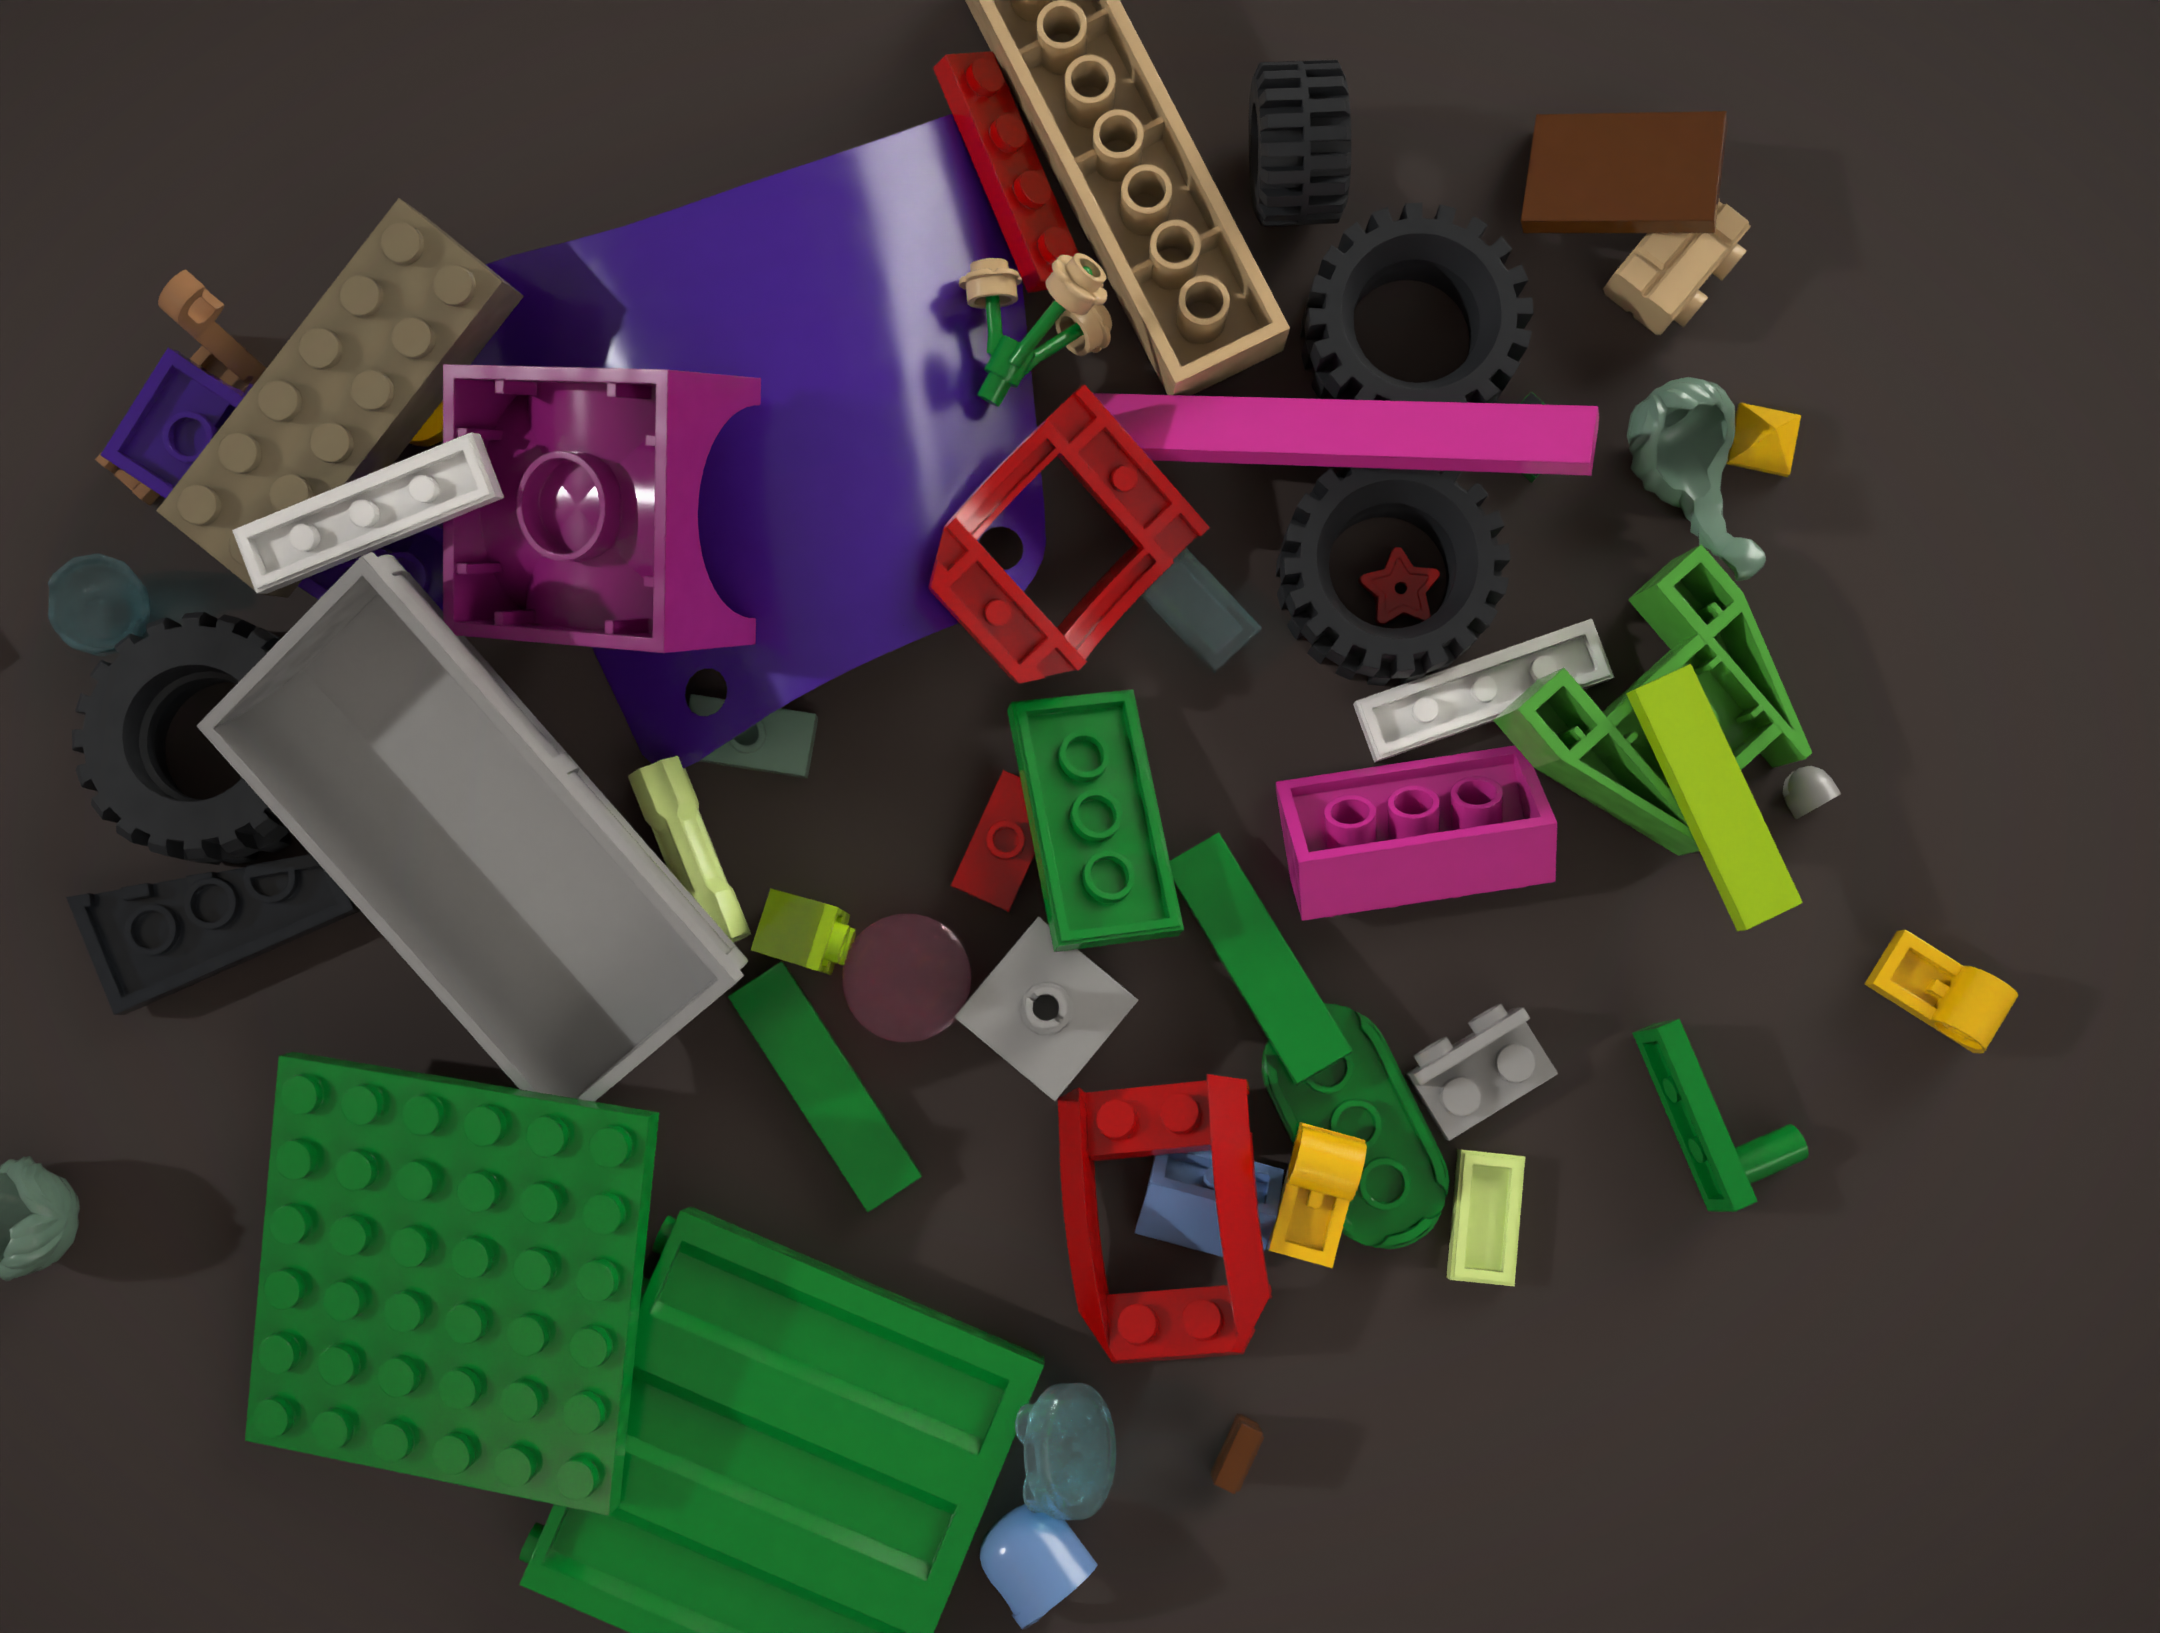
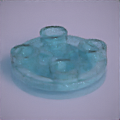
(1067, 1451)

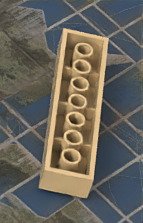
(1136, 187)

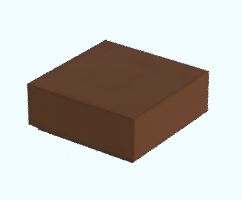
(1237, 1454)

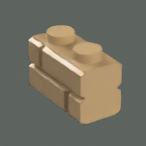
(1667, 269)

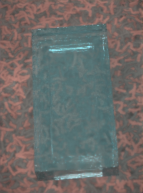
(1201, 611)

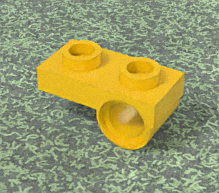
(1941, 992)
(1317, 1194)

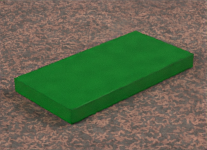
(1094, 820)

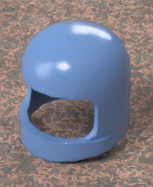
(1033, 1562)

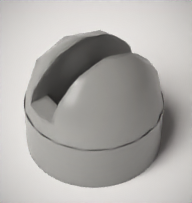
(1807, 790)

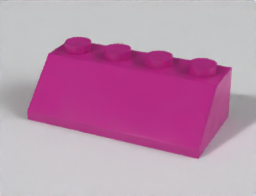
(1416, 832)

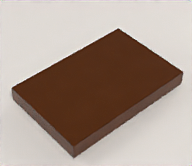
(1625, 172)

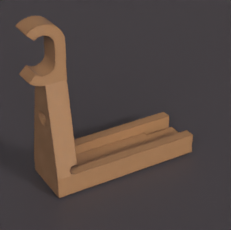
(220, 354)

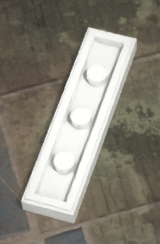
(368, 513)
(1476, 690)

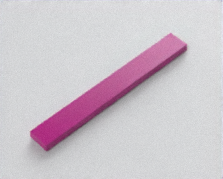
(1361, 433)

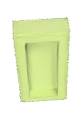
(1485, 1217)

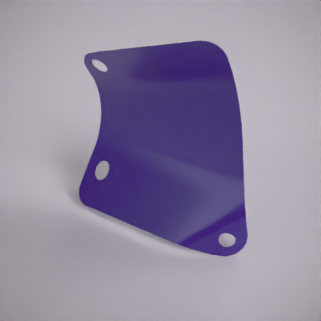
(867, 421)

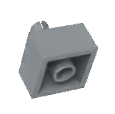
(1046, 1010)

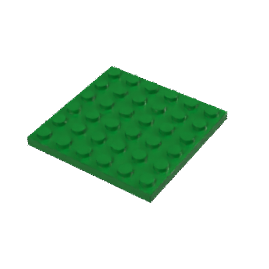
(451, 1279)

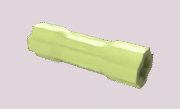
(675, 818)

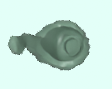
(1679, 453)
(35, 1217)

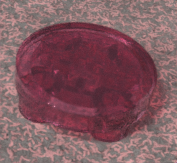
(906, 978)

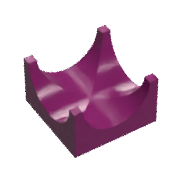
(594, 507)

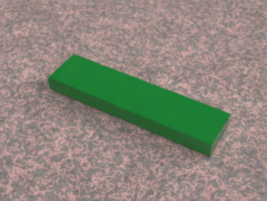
(1258, 959)
(825, 1086)

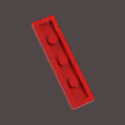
(1006, 164)

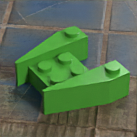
(1607, 752)

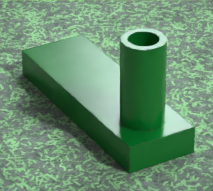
(1718, 1167)

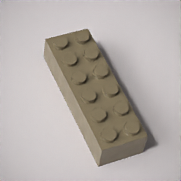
(345, 383)

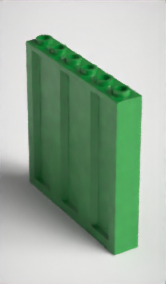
(787, 1450)

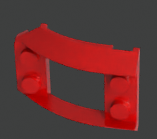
(1123, 484)
(1154, 1123)

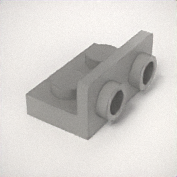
(1480, 1072)

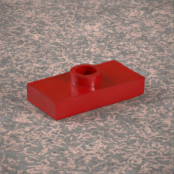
(999, 848)

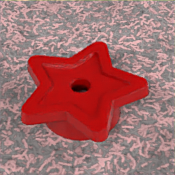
(1390, 603)

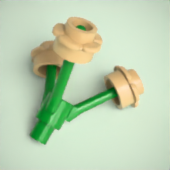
(1077, 313)

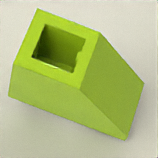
(803, 932)

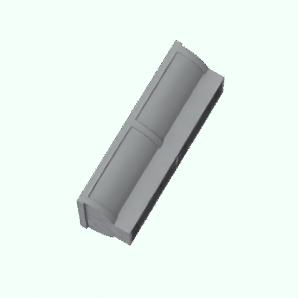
(471, 837)

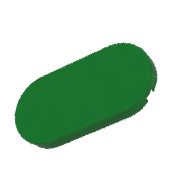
(1370, 1100)

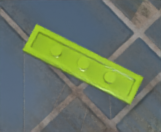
(1714, 798)

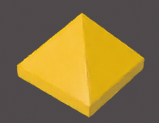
(1764, 439)

